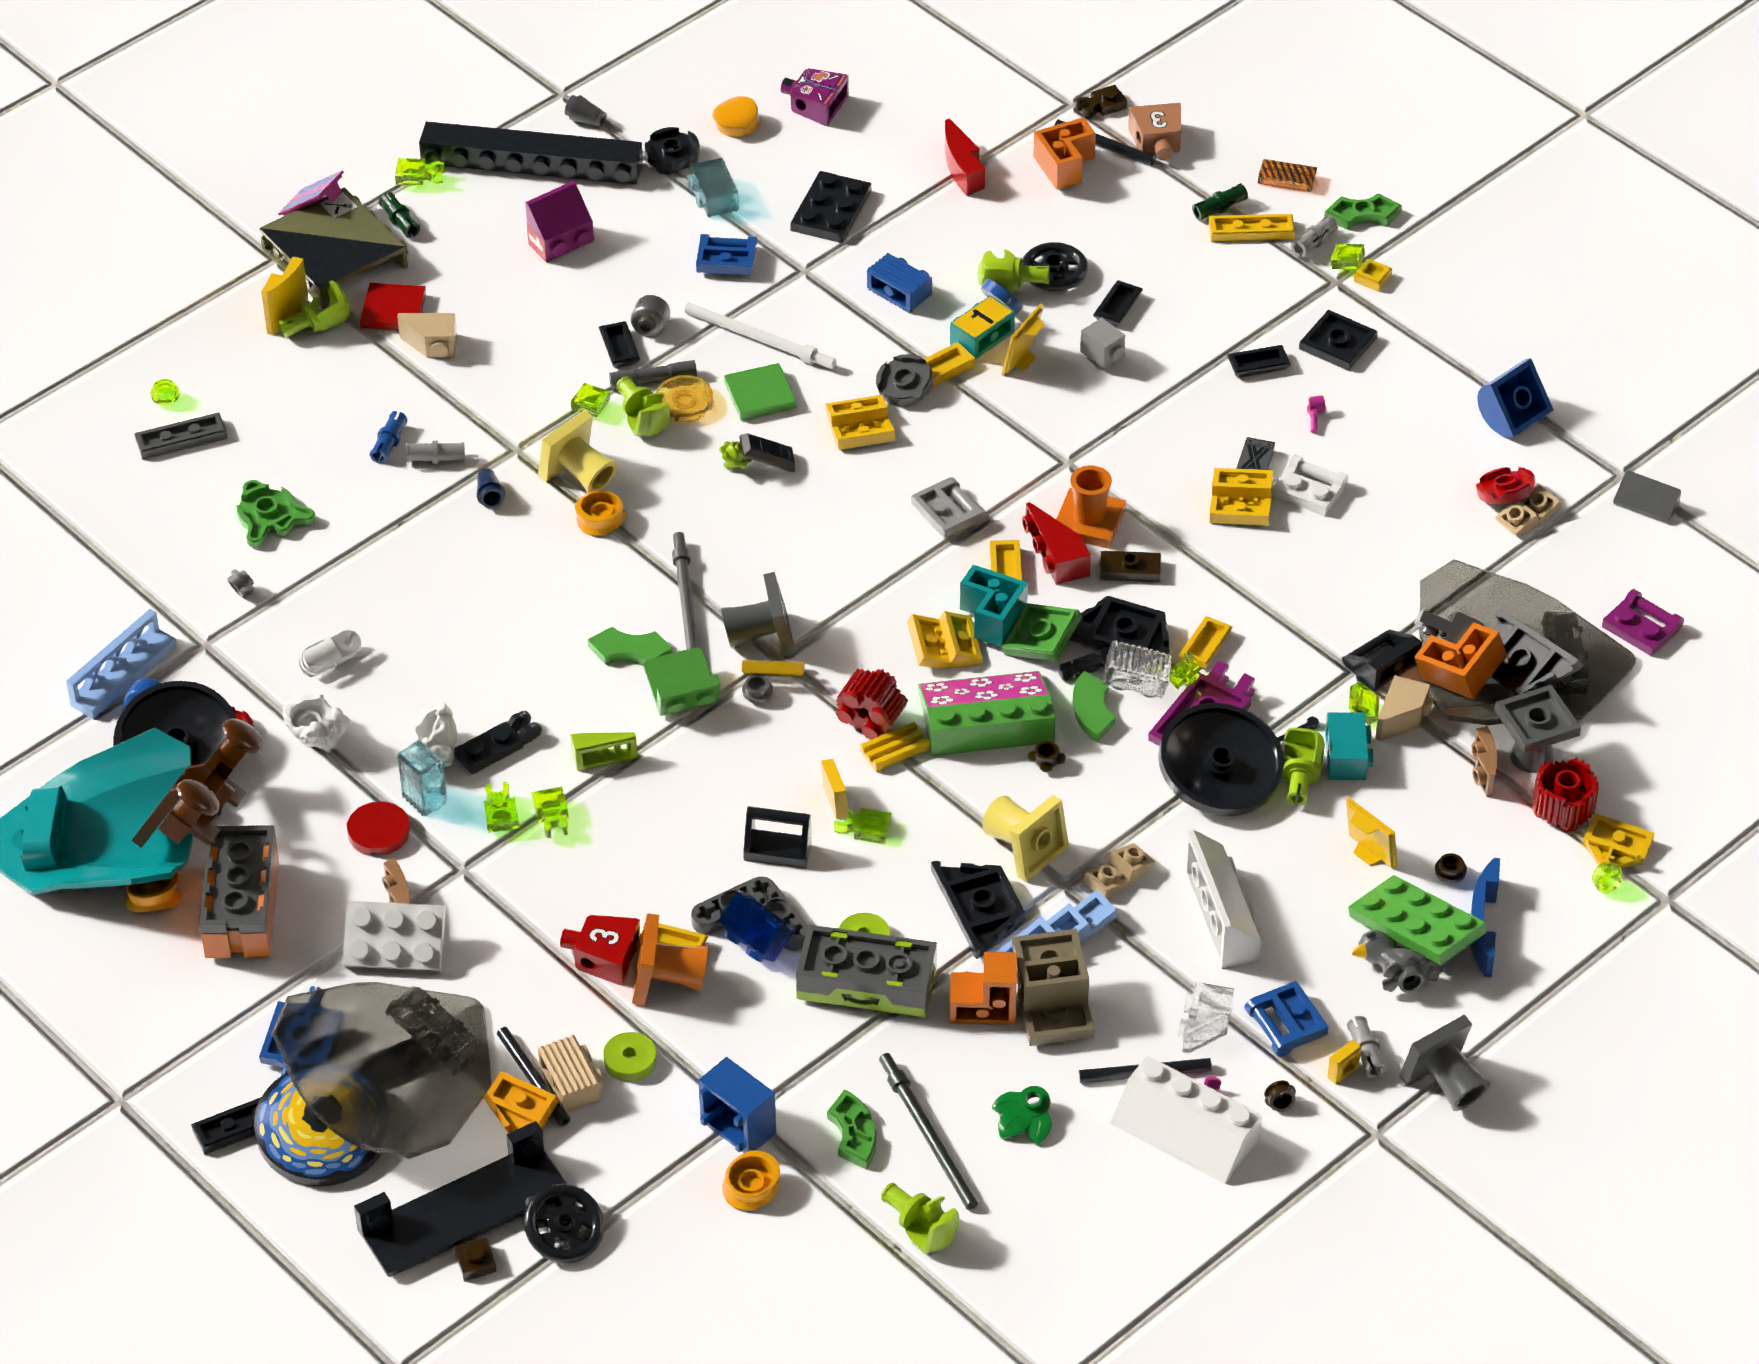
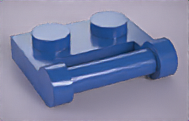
(726, 255)
(1294, 1011)

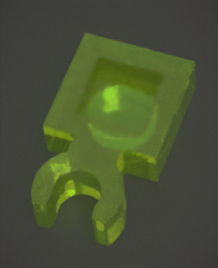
(414, 171)
(1185, 671)
(551, 809)
(500, 810)
(867, 825)

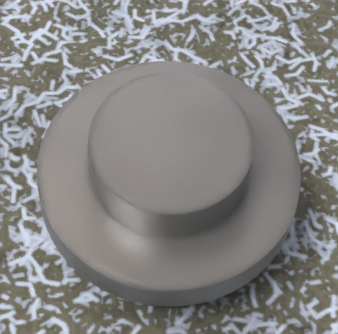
(241, 582)
(757, 689)

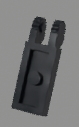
(497, 742)

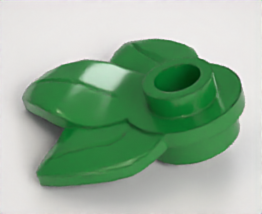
(1021, 1116)

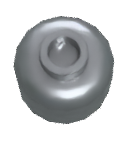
(650, 313)

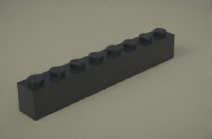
(532, 152)

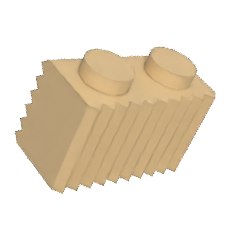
(570, 1073)

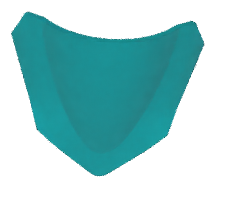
(84, 819)

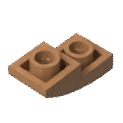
(1486, 760)
(395, 882)

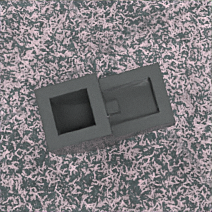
(1450, 630)

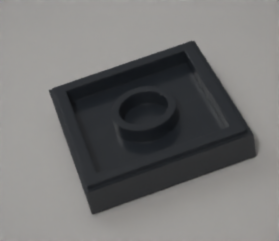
(1338, 340)

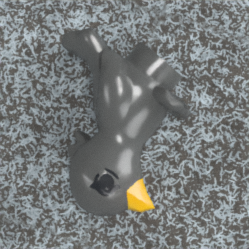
(1399, 965)

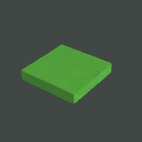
(760, 391)
(1041, 632)

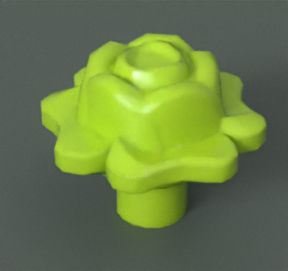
(733, 455)

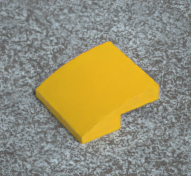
(283, 294)
(860, 422)
(1241, 496)
(944, 641)

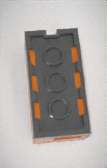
(239, 892)

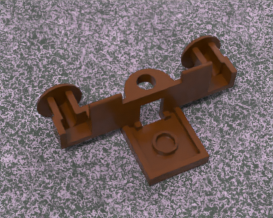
(203, 790)

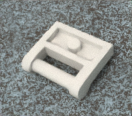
(1307, 492)

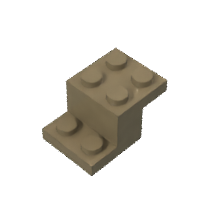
(1053, 987)

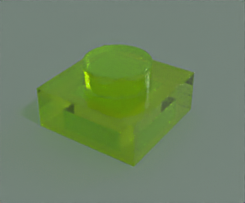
(1347, 256)
(591, 399)
(1364, 701)

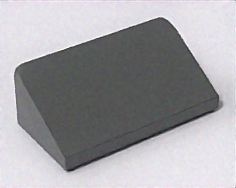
(1647, 496)

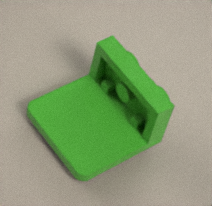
(681, 681)

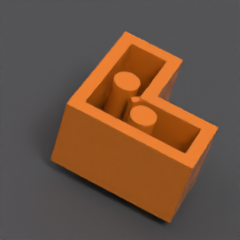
(1063, 149)
(1462, 665)
(986, 995)

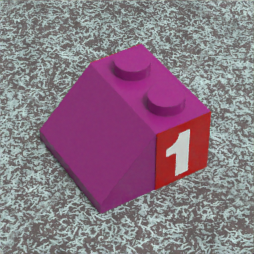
(558, 222)

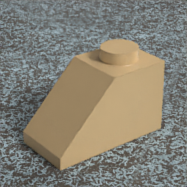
(429, 333)
(1403, 707)

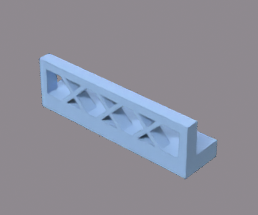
(121, 668)

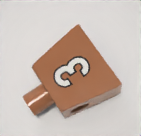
(1156, 128)

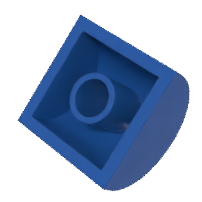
(1514, 400)

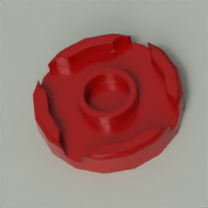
(1506, 486)
(378, 828)

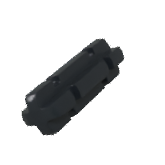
(1088, 663)

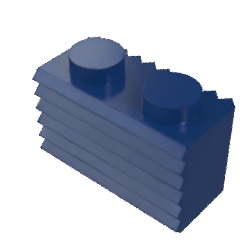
(899, 282)

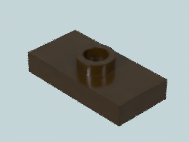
(1130, 566)

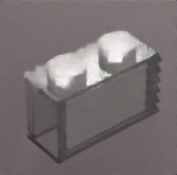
(1137, 669)

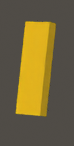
(1251, 227)

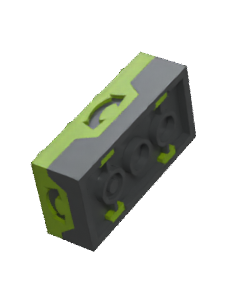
(866, 970)

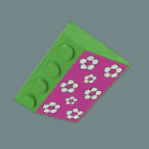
(987, 712)

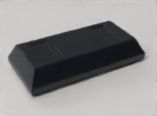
(1117, 302)
(619, 344)
(1259, 361)
(767, 452)

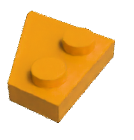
(518, 1102)

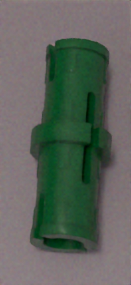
(1220, 202)
(399, 215)

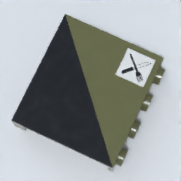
(333, 241)

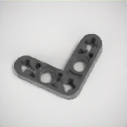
(775, 898)

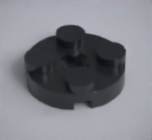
(684, 152)

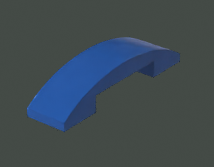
(1485, 891)

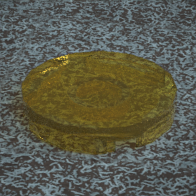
(687, 397)

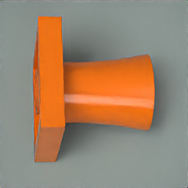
(1090, 509)
(666, 962)

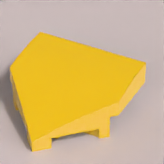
(1617, 842)

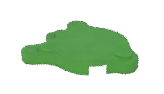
(269, 511)

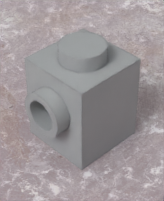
(1102, 343)

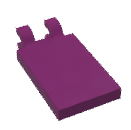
(1207, 690)

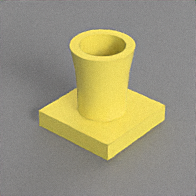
(571, 449)
(1034, 836)

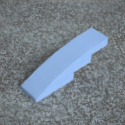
(1086, 917)

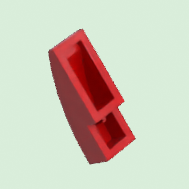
(963, 159)

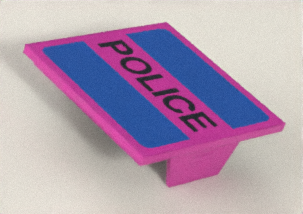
(326, 187)

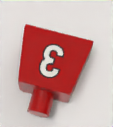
(604, 946)

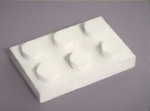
(394, 936)

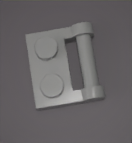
(943, 512)

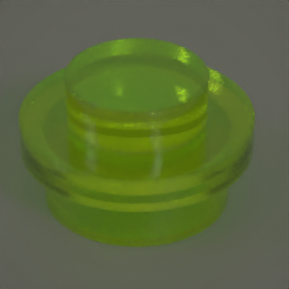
(164, 392)
(1607, 877)

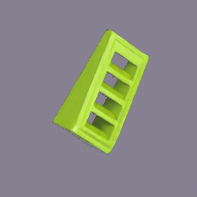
(592, 749)

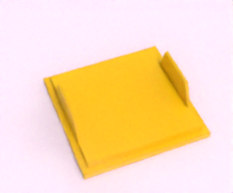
(1021, 341)
(1374, 838)

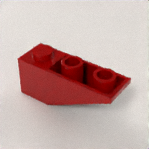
(1061, 548)

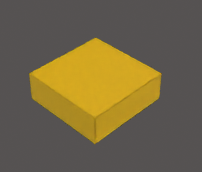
(1373, 274)
(1344, 1062)

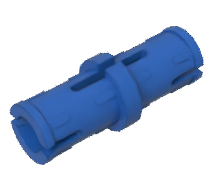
(388, 437)

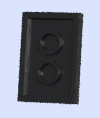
(831, 206)

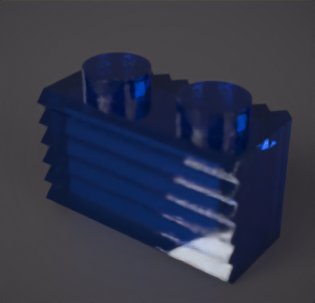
(755, 927)

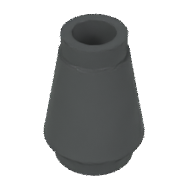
(584, 111)

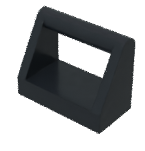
(1392, 663)
(773, 846)

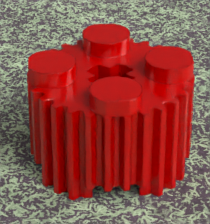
(870, 702)
(1565, 793)

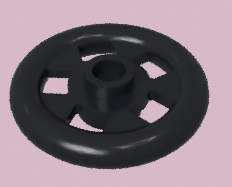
(1058, 265)
(545, 1243)

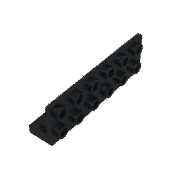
(457, 1209)

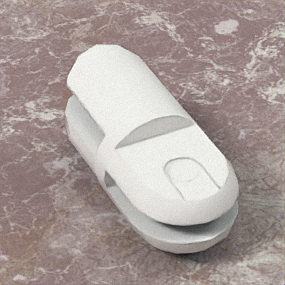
(329, 652)

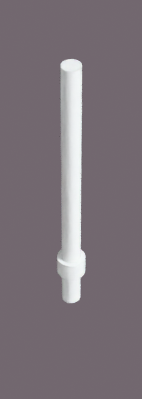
(806, 353)

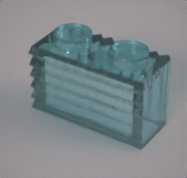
(713, 187)
(422, 778)

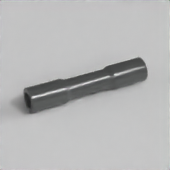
(655, 373)

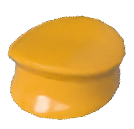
(737, 116)
(599, 513)
(153, 895)
(751, 1180)

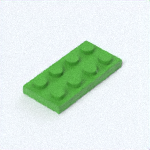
(1417, 919)

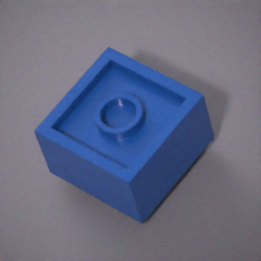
(737, 1106)

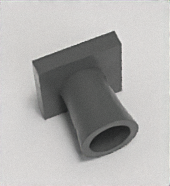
(760, 619)
(1536, 723)
(1442, 1057)

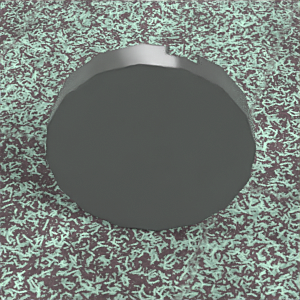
(904, 380)

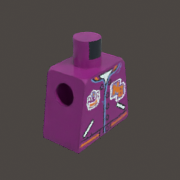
(817, 94)

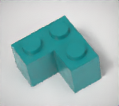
(994, 601)

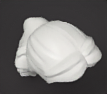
(315, 722)
(438, 731)

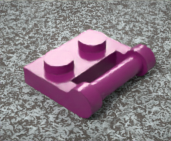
(1638, 629)

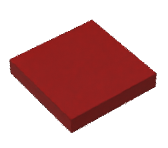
(386, 301)

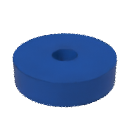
(993, 289)

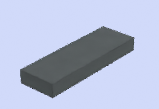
(180, 435)

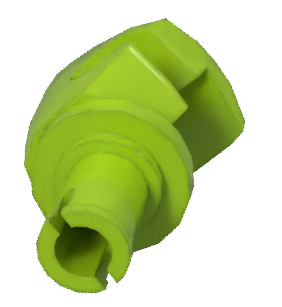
(1010, 271)
(315, 318)
(643, 408)
(1302, 761)
(923, 1218)

